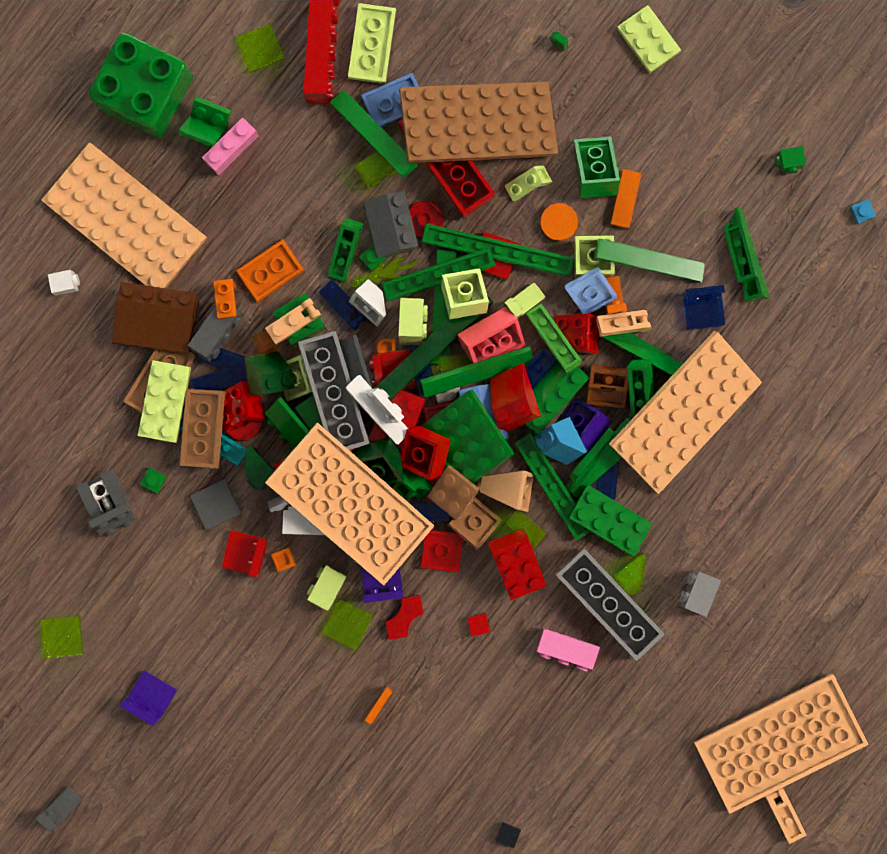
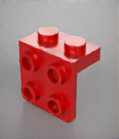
(385, 363)
(241, 406)

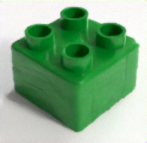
(141, 85)

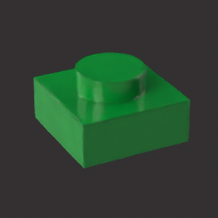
(370, 259)
(153, 480)

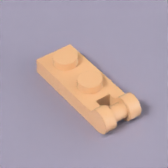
(292, 321)
(623, 323)
(786, 816)

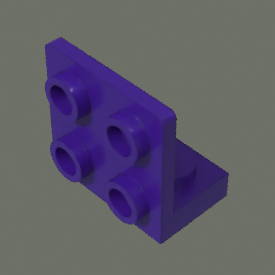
(376, 591)
(149, 698)

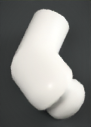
(447, 396)

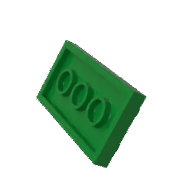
(609, 520)

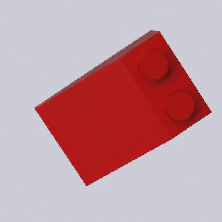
(513, 398)

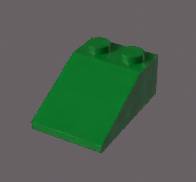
(596, 167)

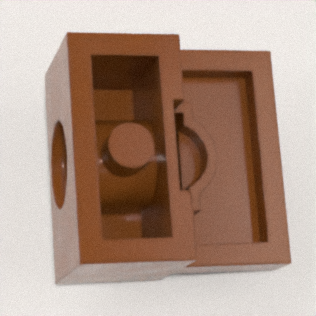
(609, 377)

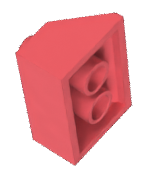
(492, 336)

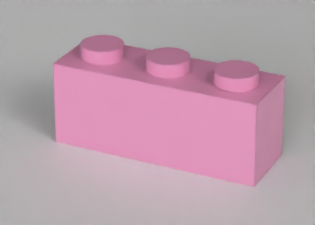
(230, 146)
(567, 649)

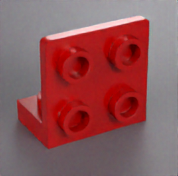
(580, 331)
(245, 553)

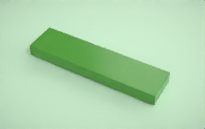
(553, 338)

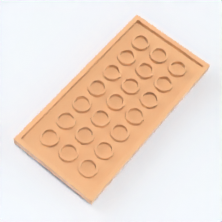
(124, 218)
(685, 412)
(349, 504)
(781, 743)

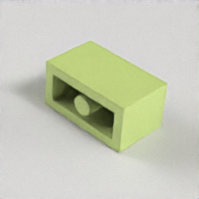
(327, 587)

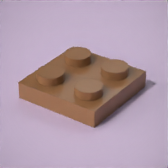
(453, 492)
(476, 524)

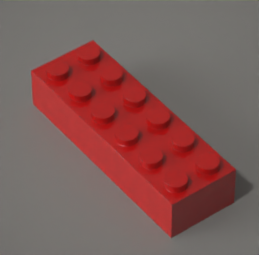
(320, 51)
(461, 183)

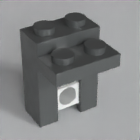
(120, 516)

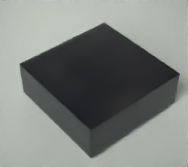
(508, 835)

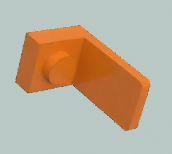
(225, 298)
(617, 305)

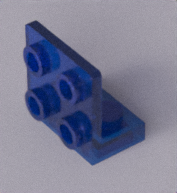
(704, 307)

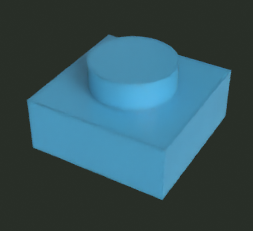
(862, 211)

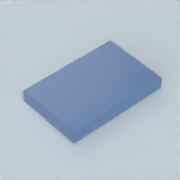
(384, 102)

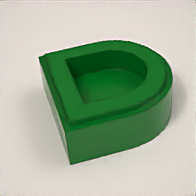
(559, 40)

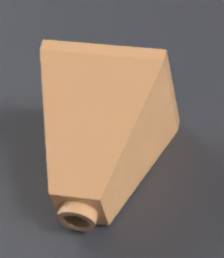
(509, 488)

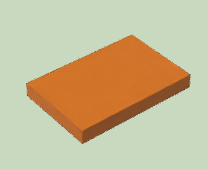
(270, 270)

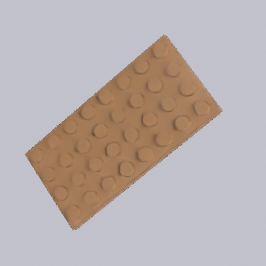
(477, 122)

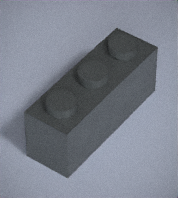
(213, 334)

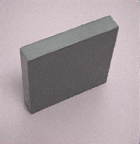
(215, 504)

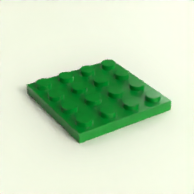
(474, 437)

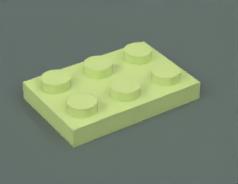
(648, 39)

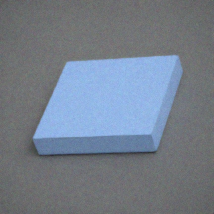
(591, 291)

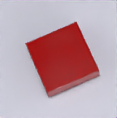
(478, 624)

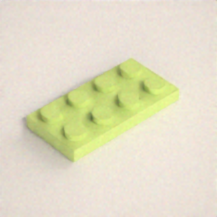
(372, 43)
(164, 401)

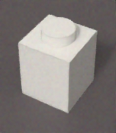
(63, 282)

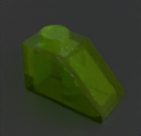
(519, 520)
(631, 575)

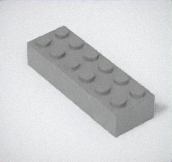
(328, 381)
(609, 604)

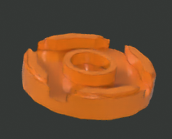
(559, 222)

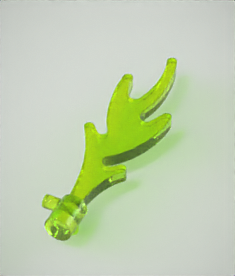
(387, 273)

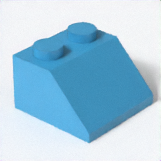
(561, 442)

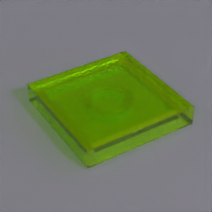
(260, 48)
(347, 624)
(61, 636)

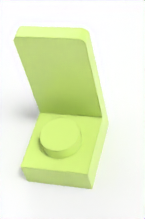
(527, 182)
(525, 300)

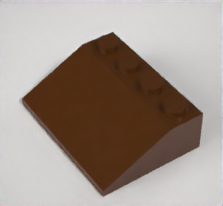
(154, 317)

